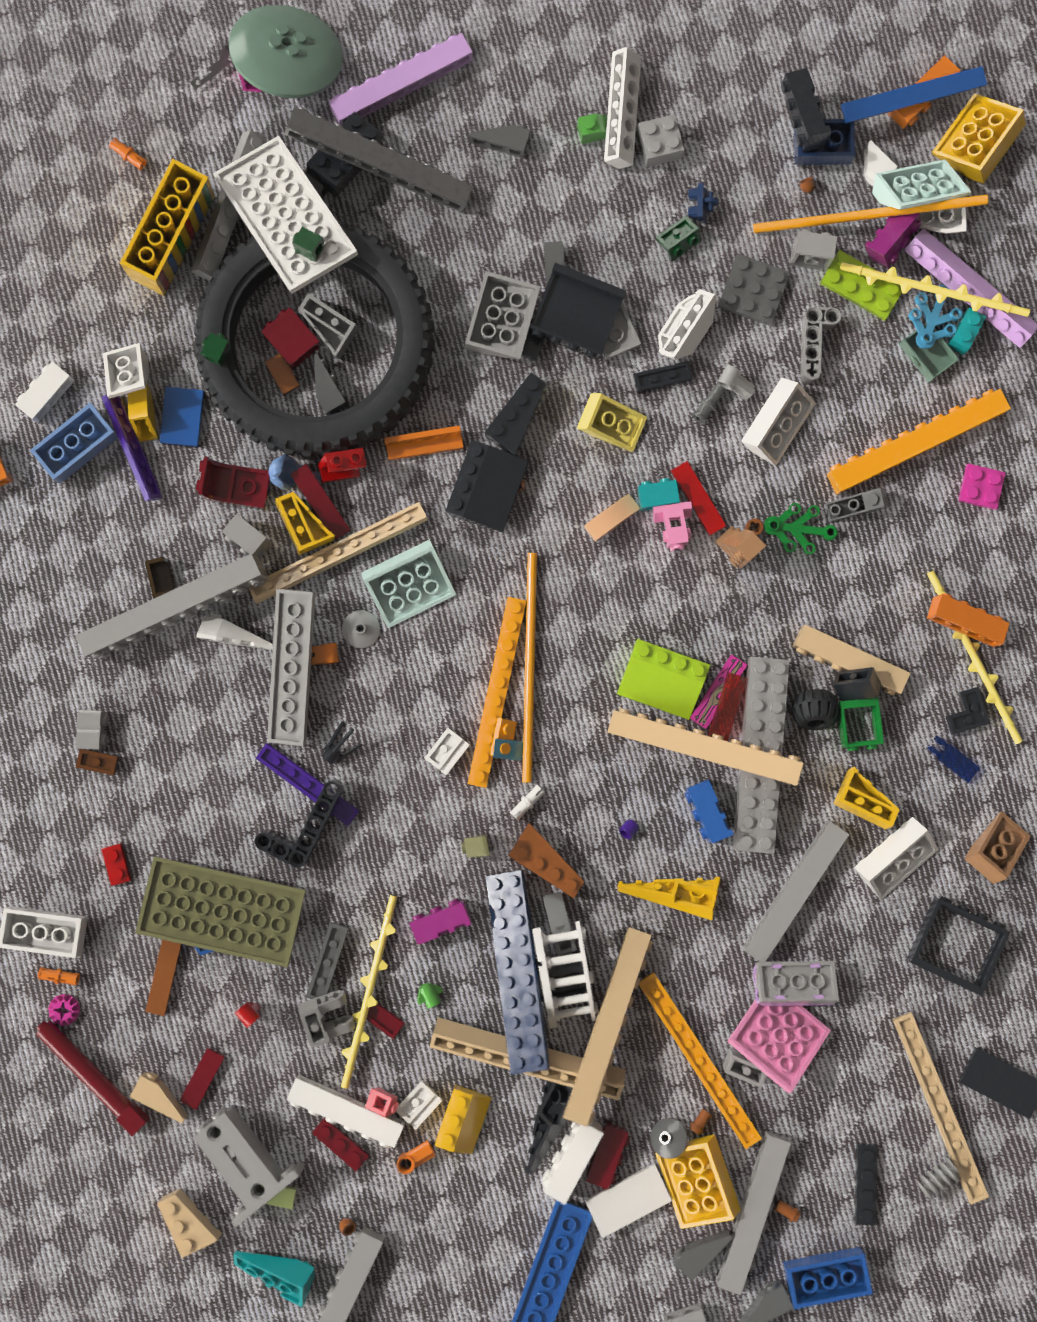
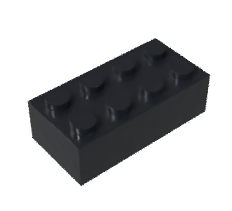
(334, 172)

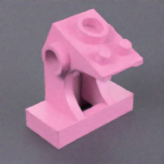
(674, 536)

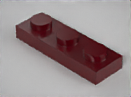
(340, 1144)

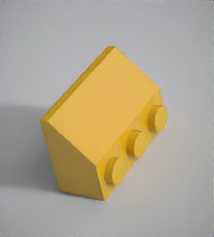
(462, 1120)

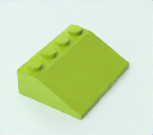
(663, 679)

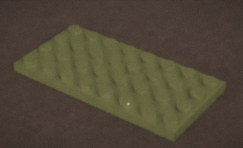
(220, 911)

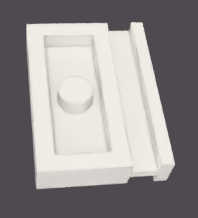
(447, 751)
(418, 1104)

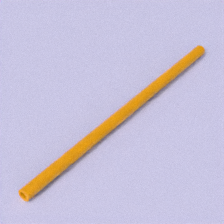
(868, 214)
(529, 667)

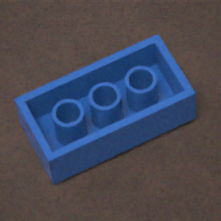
(827, 1277)

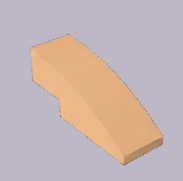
(611, 517)

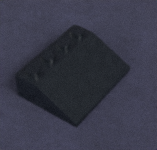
(486, 486)

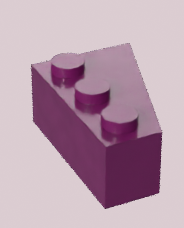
(892, 238)
(440, 921)

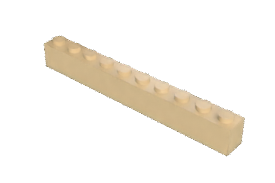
(706, 747)
(607, 1026)
(492, 1049)

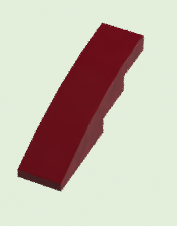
(320, 501)

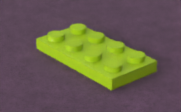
(874, 298)

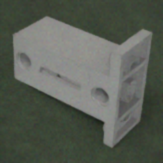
(243, 1161)

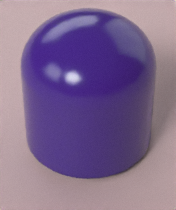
(629, 829)

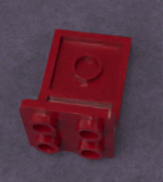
(233, 484)

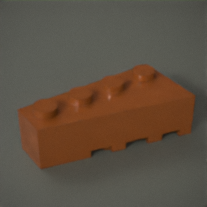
(542, 859)

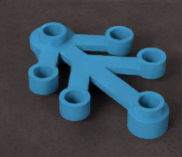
(932, 319)

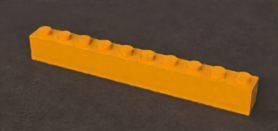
(918, 441)

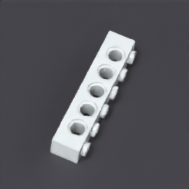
(622, 108)

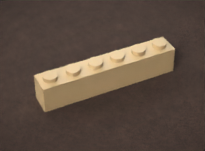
(846, 657)

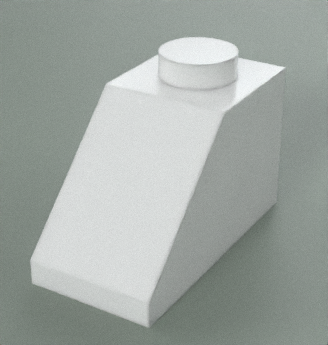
(875, 162)

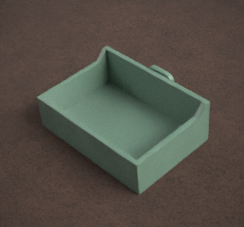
(929, 361)

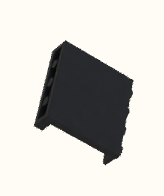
(577, 311)

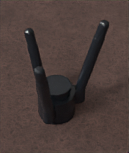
(332, 754)

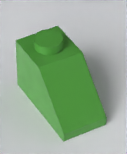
(592, 128)

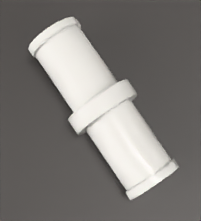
(527, 802)

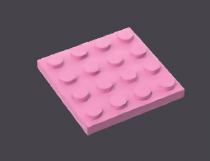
(779, 1041)

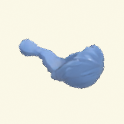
(282, 468)

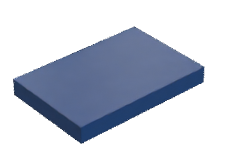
(182, 416)

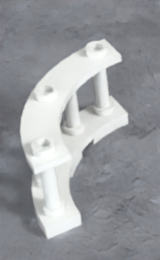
(549, 984)

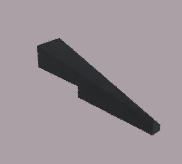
(548, 1122)

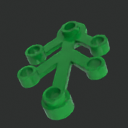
(798, 528)

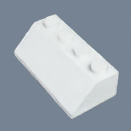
(778, 421)
(896, 858)

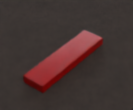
(699, 498)

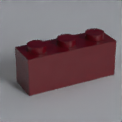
(607, 1156)

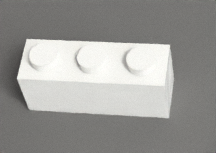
(44, 392)

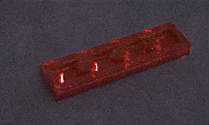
(727, 706)

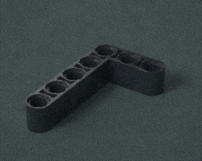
(308, 830)

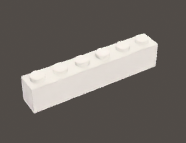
(345, 1111)

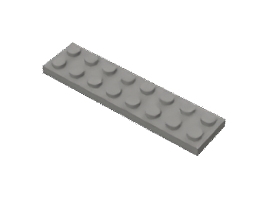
(291, 667)

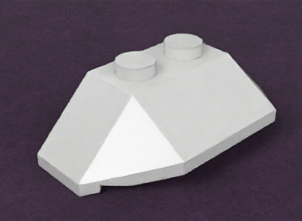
(687, 325)

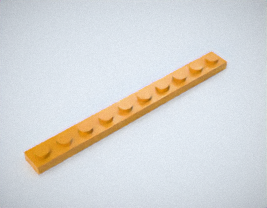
(497, 690)
(699, 1060)

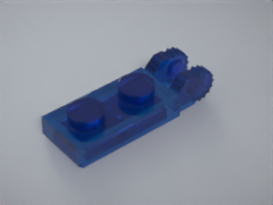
(954, 760)

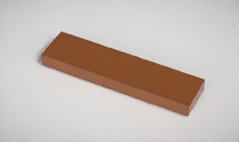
(163, 977)

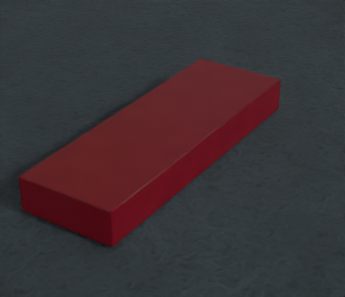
(202, 1078)

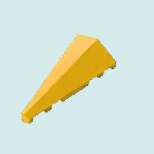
(692, 897)

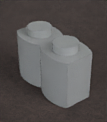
(91, 729)

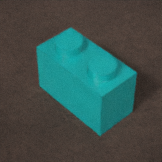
(966, 331)
(657, 494)

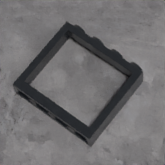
(990, 960)

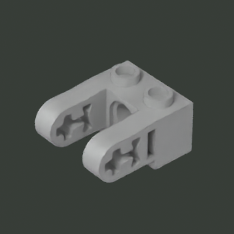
(316, 1028)

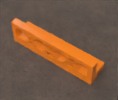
(424, 443)

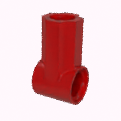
(248, 1013)

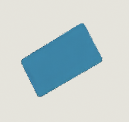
(515, 752)

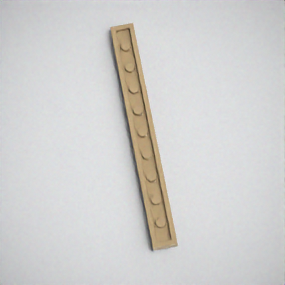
(340, 551)
(940, 1108)

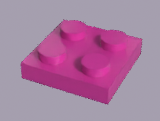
(981, 486)

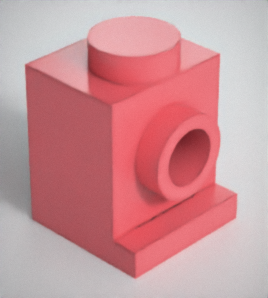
(376, 1102)

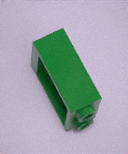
(873, 703)

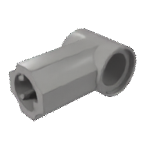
(732, 380)

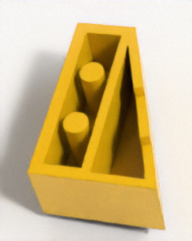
(302, 525)

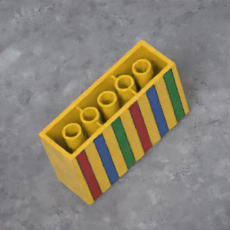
(168, 227)

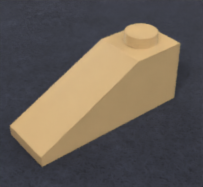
(156, 1095)

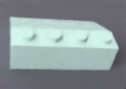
(918, 185)
(408, 583)

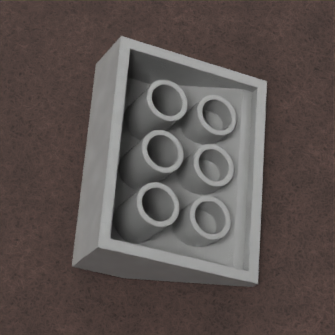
(502, 316)

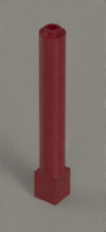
(128, 1114)

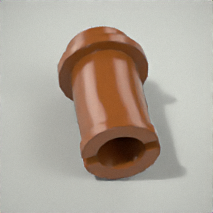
(700, 1121)
(787, 1210)

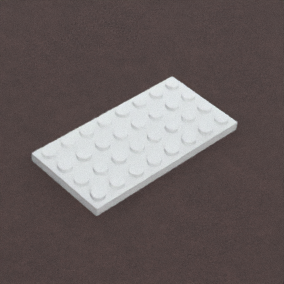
(275, 204)

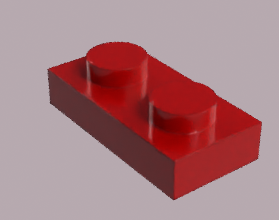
(116, 864)

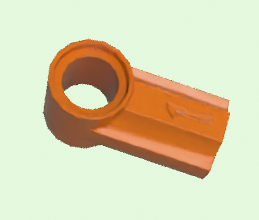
(417, 1156)

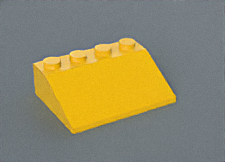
(980, 137)
(700, 1184)

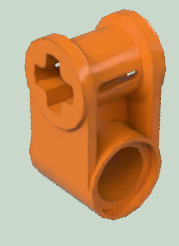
(325, 654)

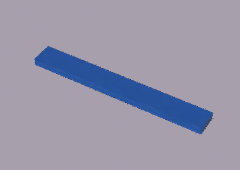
(913, 94)

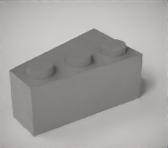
(330, 325)

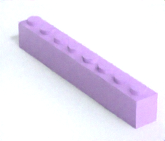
(402, 79)
(955, 273)

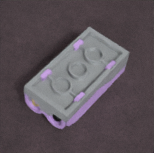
(795, 983)

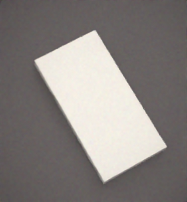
(628, 1200)

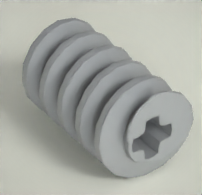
(938, 1179)

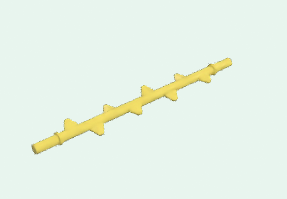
(941, 293)
(977, 666)
(369, 1001)

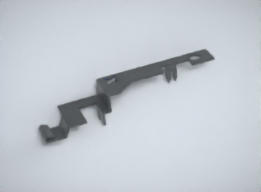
(215, 68)

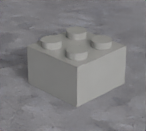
(660, 140)
(813, 250)
(242, 534)

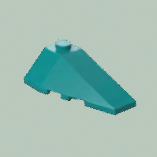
(285, 1274)

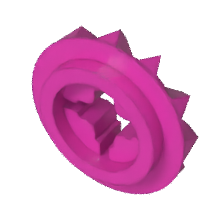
(70, 1004)

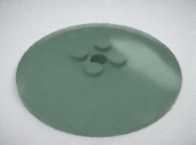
(290, 71)

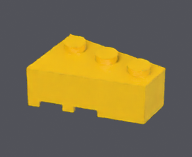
(865, 801)

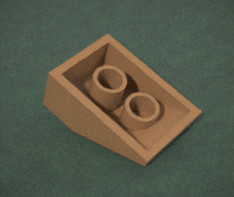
(998, 848)

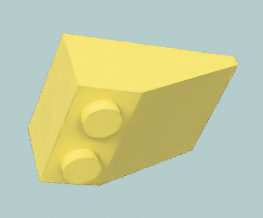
(611, 422)

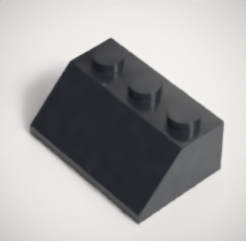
(564, 971)

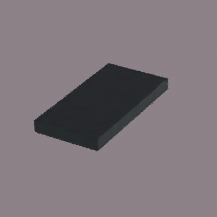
(1000, 1082)

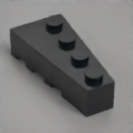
(805, 110)
(514, 419)

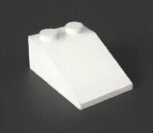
(125, 370)

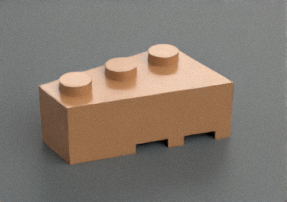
(740, 545)

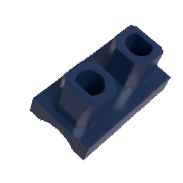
(700, 195)

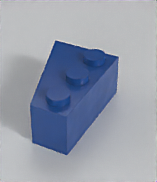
(707, 812)

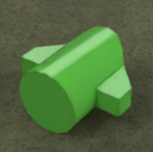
(429, 994)

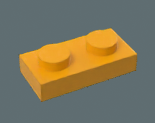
(505, 730)

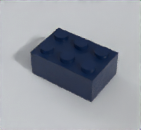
(838, 148)

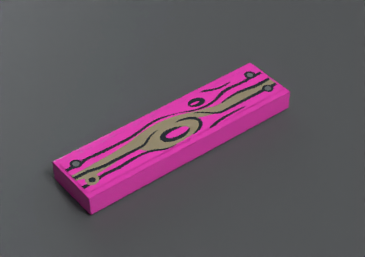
(706, 708)

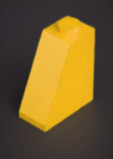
(142, 414)

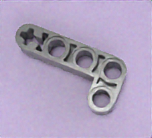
(815, 346)

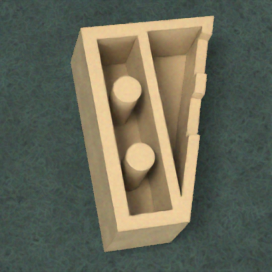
(186, 1223)

